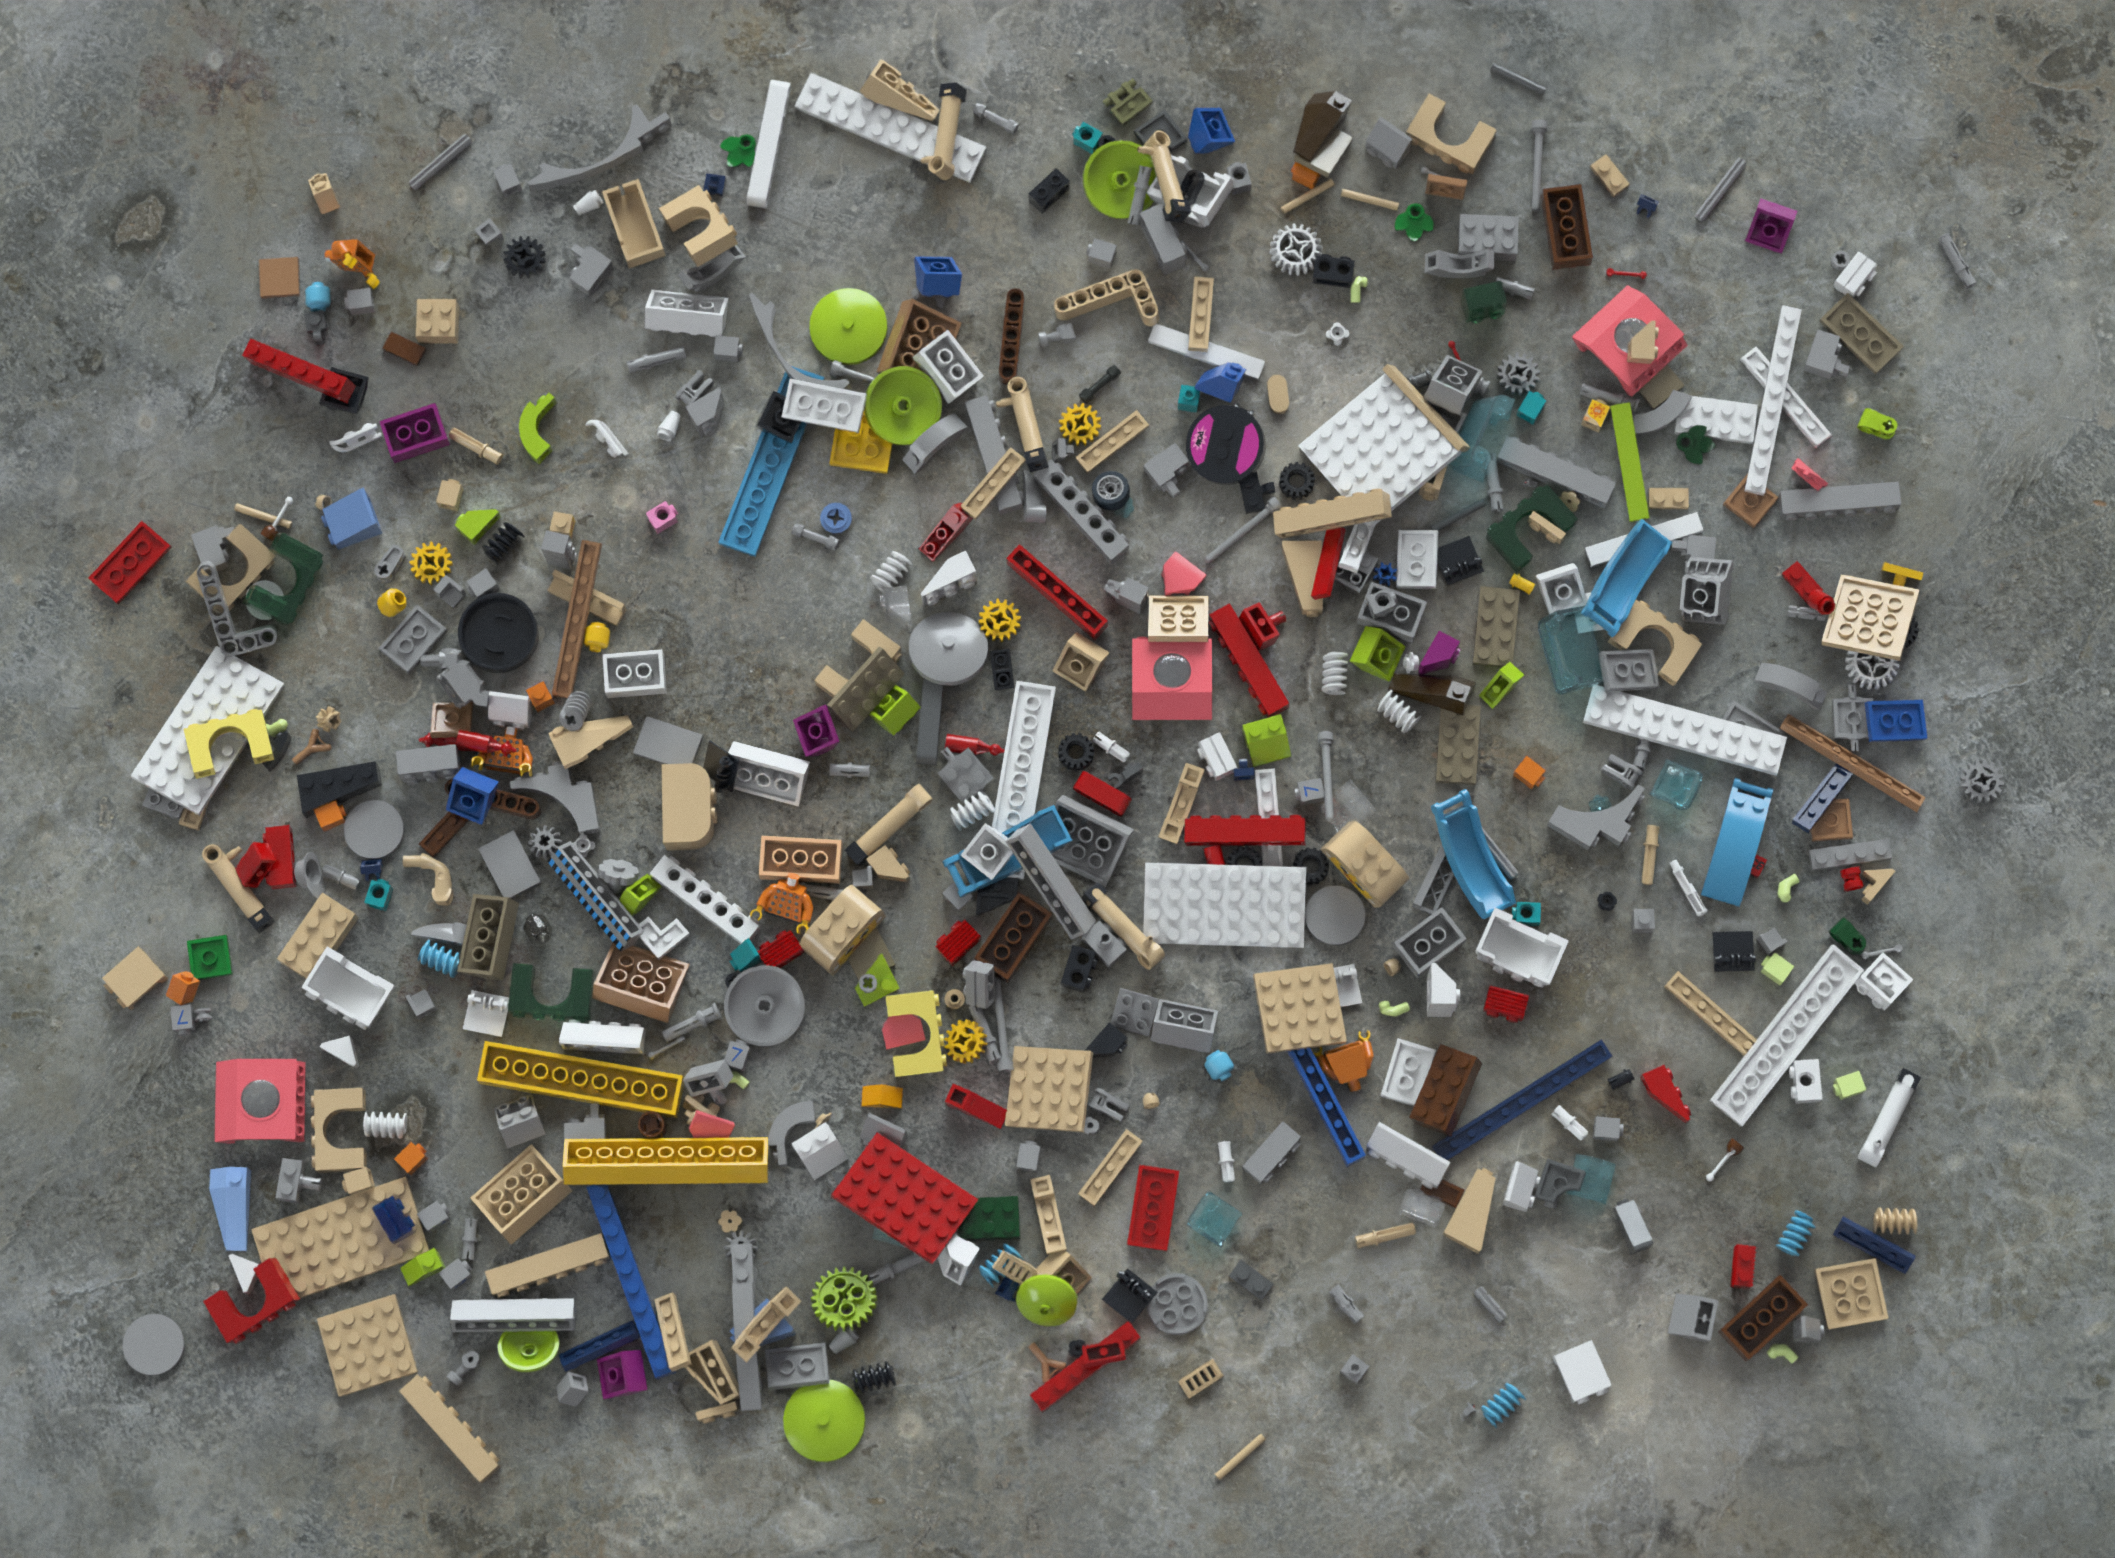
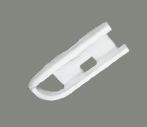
(605, 434)
(351, 438)

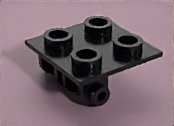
(1459, 560)
(721, 767)
(1733, 951)
(1129, 1295)

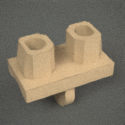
(693, 1103)

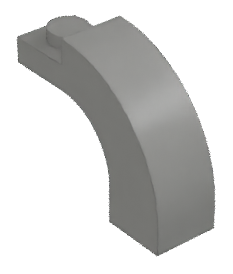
(1459, 266)
(712, 271)
(932, 440)
(1791, 682)
(790, 1118)

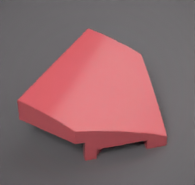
(1809, 475)
(1181, 575)
(902, 1030)
(710, 1126)

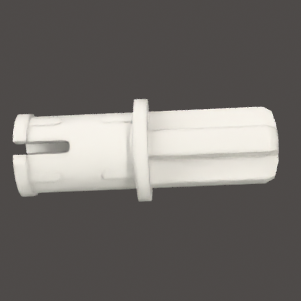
(1111, 747)
(1570, 1123)
(1226, 1161)

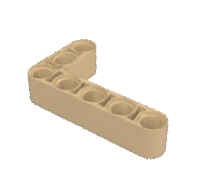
(1110, 296)

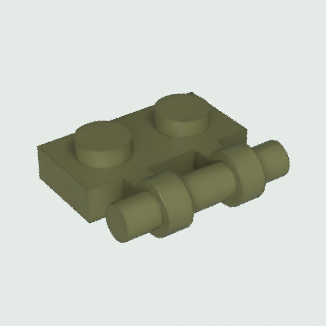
(1131, 105)

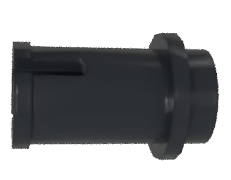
(1621, 1079)

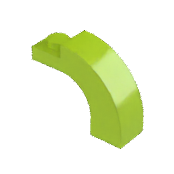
(528, 428)

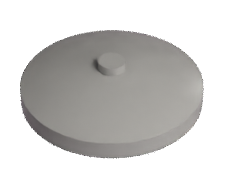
(948, 648)
(764, 1005)

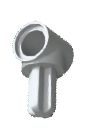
(435, 660)

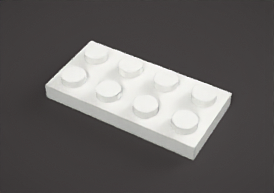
(824, 405)
(1723, 419)

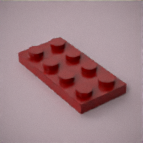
(129, 562)
(1153, 1208)

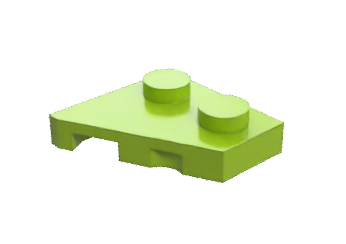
(885, 982)

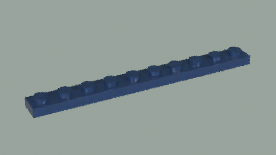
(1522, 1101)

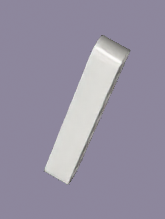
(768, 144)

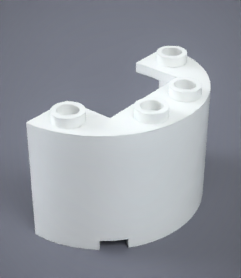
(1210, 196)
(1520, 950)
(347, 989)

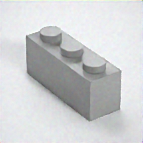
(559, 549)
(1272, 1153)

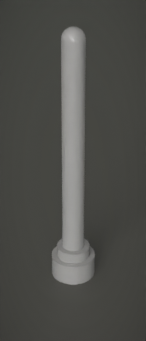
(1539, 128)
(838, 370)
(1272, 506)
(1325, 740)
(1005, 1064)

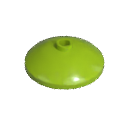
(1048, 1293)
(516, 1346)

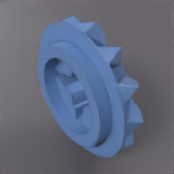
(830, 511)

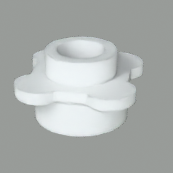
(1337, 327)
(1410, 662)
(589, 845)

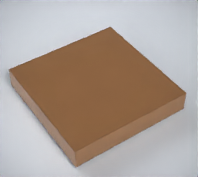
(1446, 186)
(279, 277)
(1750, 506)
(449, 719)
(1835, 823)

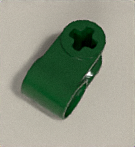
(1846, 935)

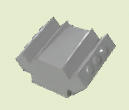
(1706, 590)
(462, 682)

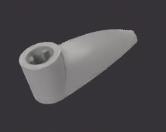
(1033, 505)
(442, 932)

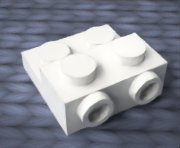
(1883, 982)

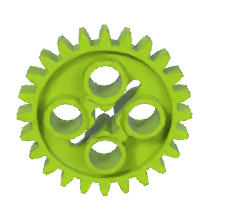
(859, 1306)

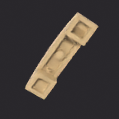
(1181, 803)
(1048, 1214)
(764, 1323)

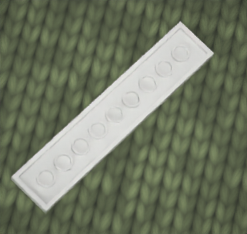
(883, 124)
(1685, 730)
(1023, 756)
(1786, 1035)

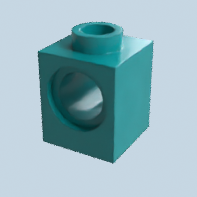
(1087, 145)
(1188, 399)
(1531, 407)
(379, 903)
(1534, 908)

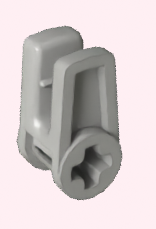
(687, 392)
(390, 562)
(1628, 770)
(1102, 1107)

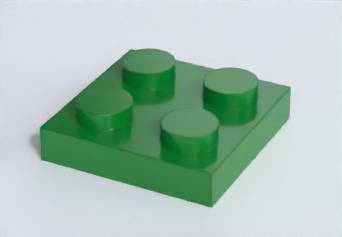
(209, 957)

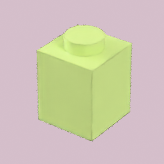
(1776, 968)
(1849, 1085)

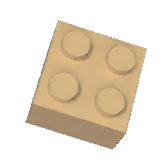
(437, 321)

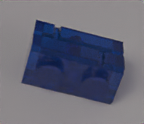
(393, 1219)

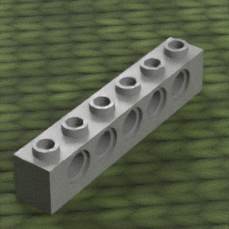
(1110, 551)

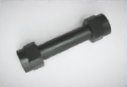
(1087, 394)

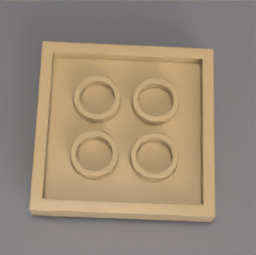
(1178, 619)
(1851, 1294)

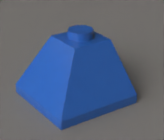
(1209, 130)

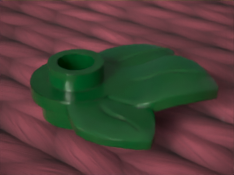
(1698, 444)

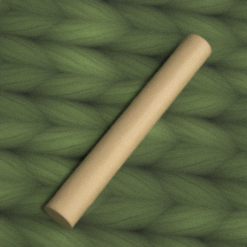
(1307, 196)
(1369, 199)
(262, 515)
(1240, 1456)

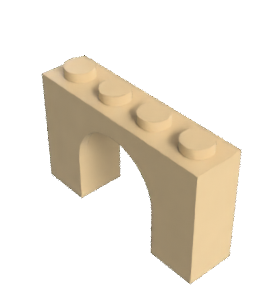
(1465, 156)
(697, 205)
(256, 558)
(870, 639)
(1682, 645)
(326, 1105)

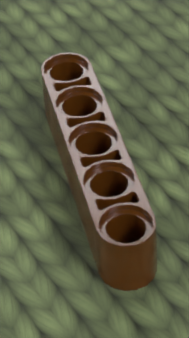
(1010, 327)
(503, 799)

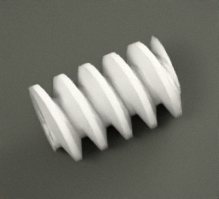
(890, 571)
(1333, 673)
(1397, 712)
(971, 811)
(385, 1125)

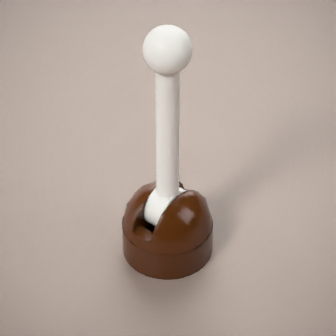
(270, 530)
(1733, 1148)

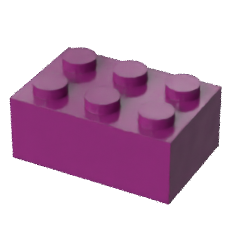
(414, 433)

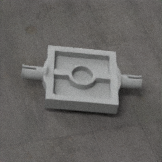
(1850, 718)
(964, 774)

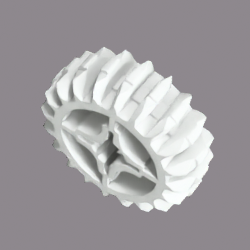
(1282, 256)
(1870, 680)

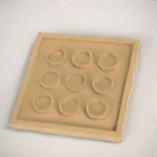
(1870, 617)
(1299, 1008)
(1049, 1089)
(367, 1345)

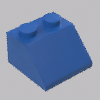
(937, 276)
(1222, 381)
(471, 795)

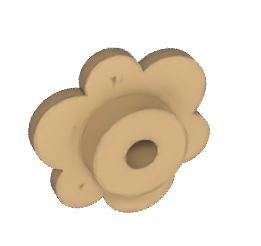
(1570, 500)
(822, 1119)
(725, 1217)

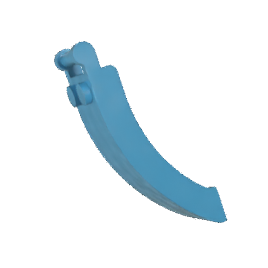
(1625, 576)
(1048, 827)
(1737, 843)
(1471, 857)

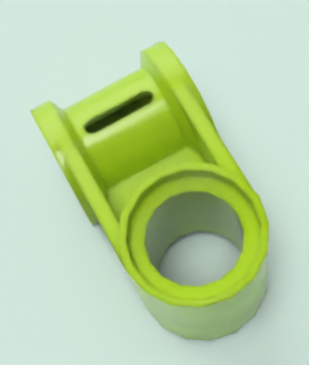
(1875, 424)

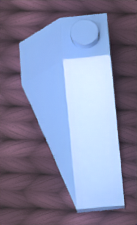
(231, 1202)

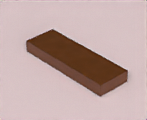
(442, 833)

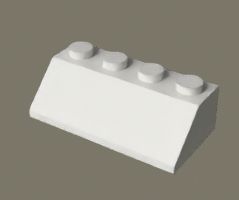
(686, 313)
(769, 774)
(1441, 993)
(603, 1038)
(1407, 1155)

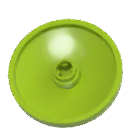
(1111, 178)
(848, 326)
(902, 404)
(824, 1421)

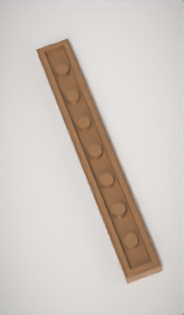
(576, 618)
(1852, 762)

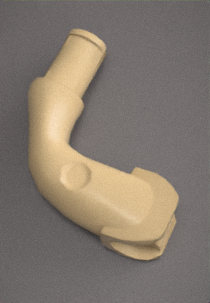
(443, 891)

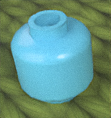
(317, 296)
(1219, 1065)

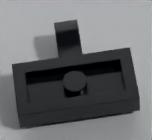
(1253, 492)

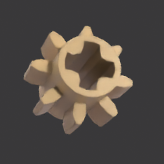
(328, 719)

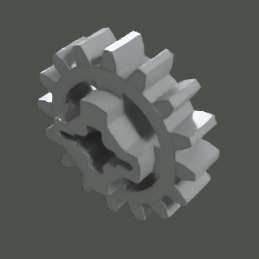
(1515, 366)
(1979, 772)

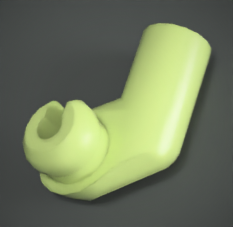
(1355, 288)
(277, 727)
(1785, 887)
(1386, 1009)
(739, 1080)
(1782, 1350)

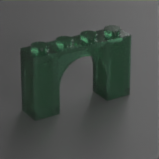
(1504, 537)
(305, 563)
(575, 1006)

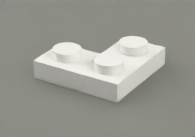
(662, 941)

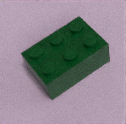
(992, 1220)

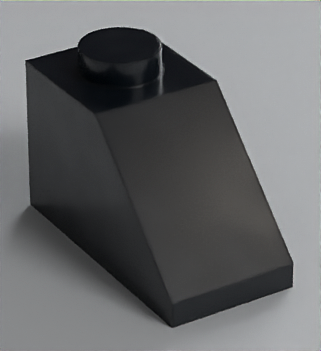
(1108, 1042)

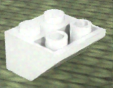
(957, 1259)

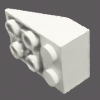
(953, 575)

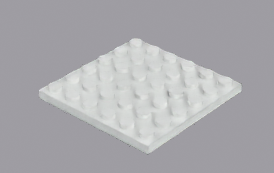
(1379, 445)

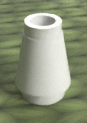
(588, 203)
(668, 428)

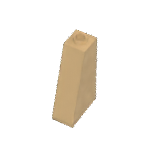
(1302, 564)
(1471, 1215)

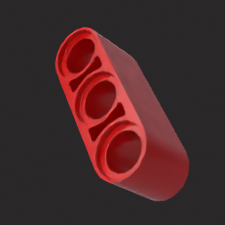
(1102, 793)

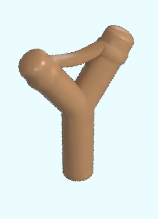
(311, 747)
(1046, 1362)

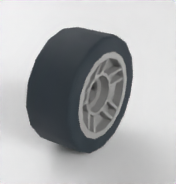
(1102, 486)

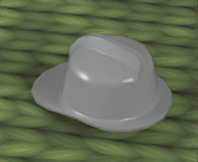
(309, 875)

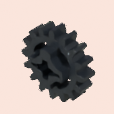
(524, 249)

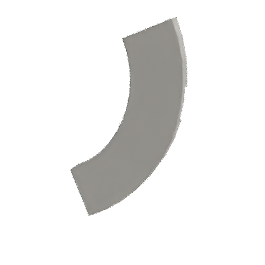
(1663, 415)

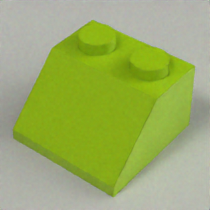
(1377, 653)
(895, 710)
(1266, 740)

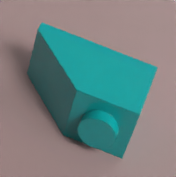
(744, 956)

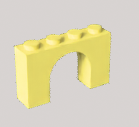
(201, 738)
(931, 1057)

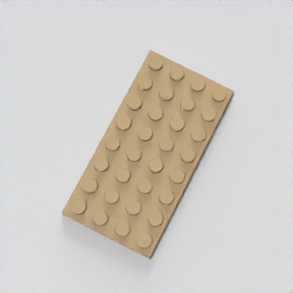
(340, 1240)

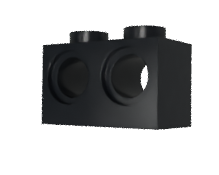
(1049, 191)
(1332, 276)
(1073, 968)

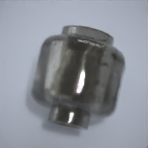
(537, 928)

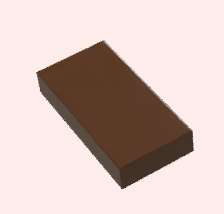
(404, 348)
(1447, 1191)

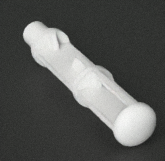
(1688, 889)

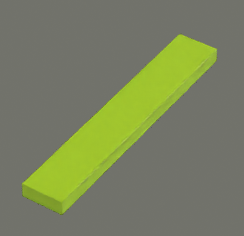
(1630, 462)

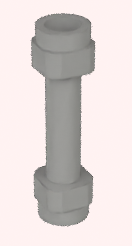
(981, 111)
(799, 531)

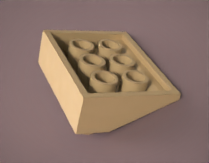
(521, 1194)

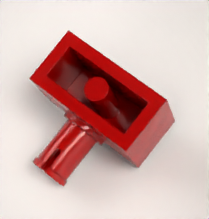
(1261, 626)

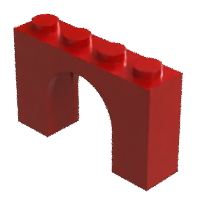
(279, 1297)

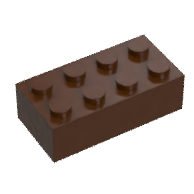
(1566, 227)
(1014, 936)
(1445, 1090)
(1763, 1318)

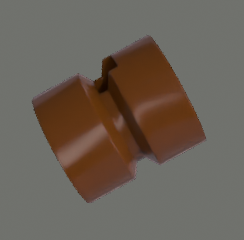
(652, 1125)

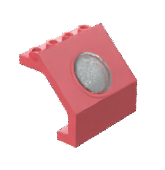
(1616, 325)
(1171, 680)
(260, 1100)

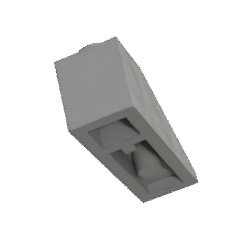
(1807, 1330)

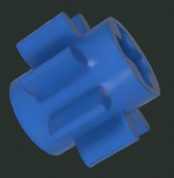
(1388, 578)

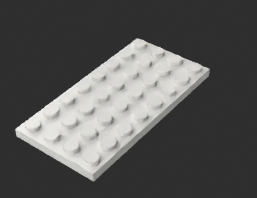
(219, 690)
(1225, 904)

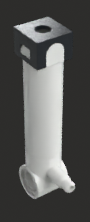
(1889, 1117)

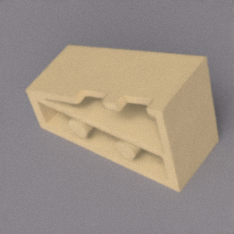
(714, 1372)

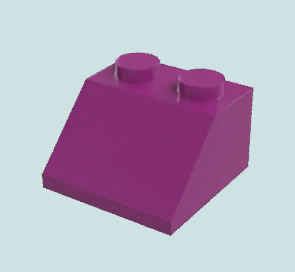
(1771, 226)
(1440, 654)
(816, 732)
(622, 1374)

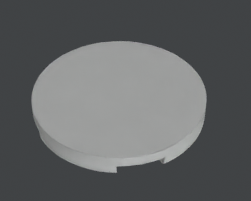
(374, 829)
(1335, 915)
(1178, 1304)
(153, 1344)

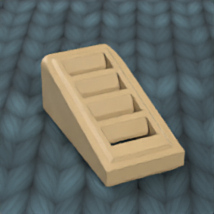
(1025, 1272)
(1215, 1369)

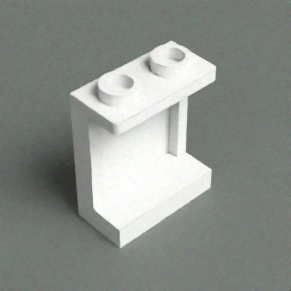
(1582, 1372)

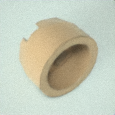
(319, 503)
(1392, 966)
(1150, 1101)

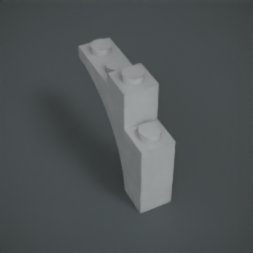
(577, 798)
(1609, 823)

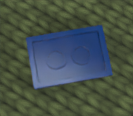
(1895, 720)

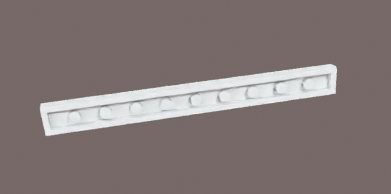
(1772, 400)

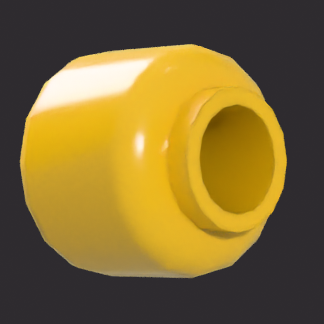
(391, 602)
(596, 637)

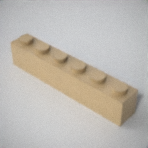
(1332, 514)
(547, 1265)
(450, 1428)

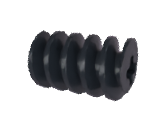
(501, 542)
(873, 1377)

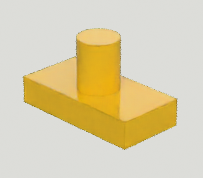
(1901, 573)

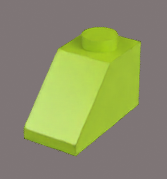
(476, 523)
(1501, 685)
(639, 894)
(422, 1267)

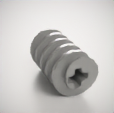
(575, 710)

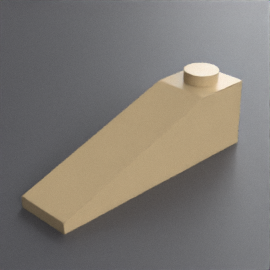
(888, 89)
(575, 745)

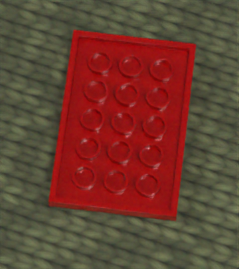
(904, 1198)

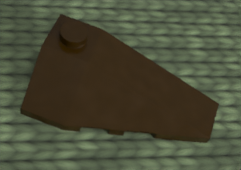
(1319, 121)
(1437, 690)

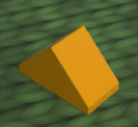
(882, 1096)

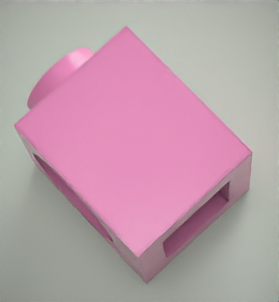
(661, 525)

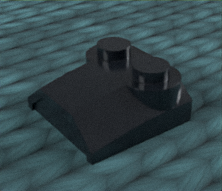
(357, 397)
(771, 419)

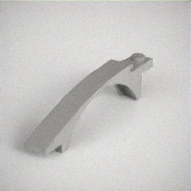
(639, 132)
(765, 316)
(743, 1313)

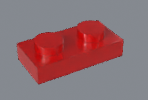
(1800, 580)

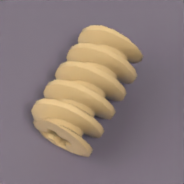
(1895, 1220)

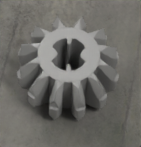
(538, 841)
(737, 1240)

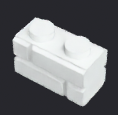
(1855, 275)
(1216, 756)

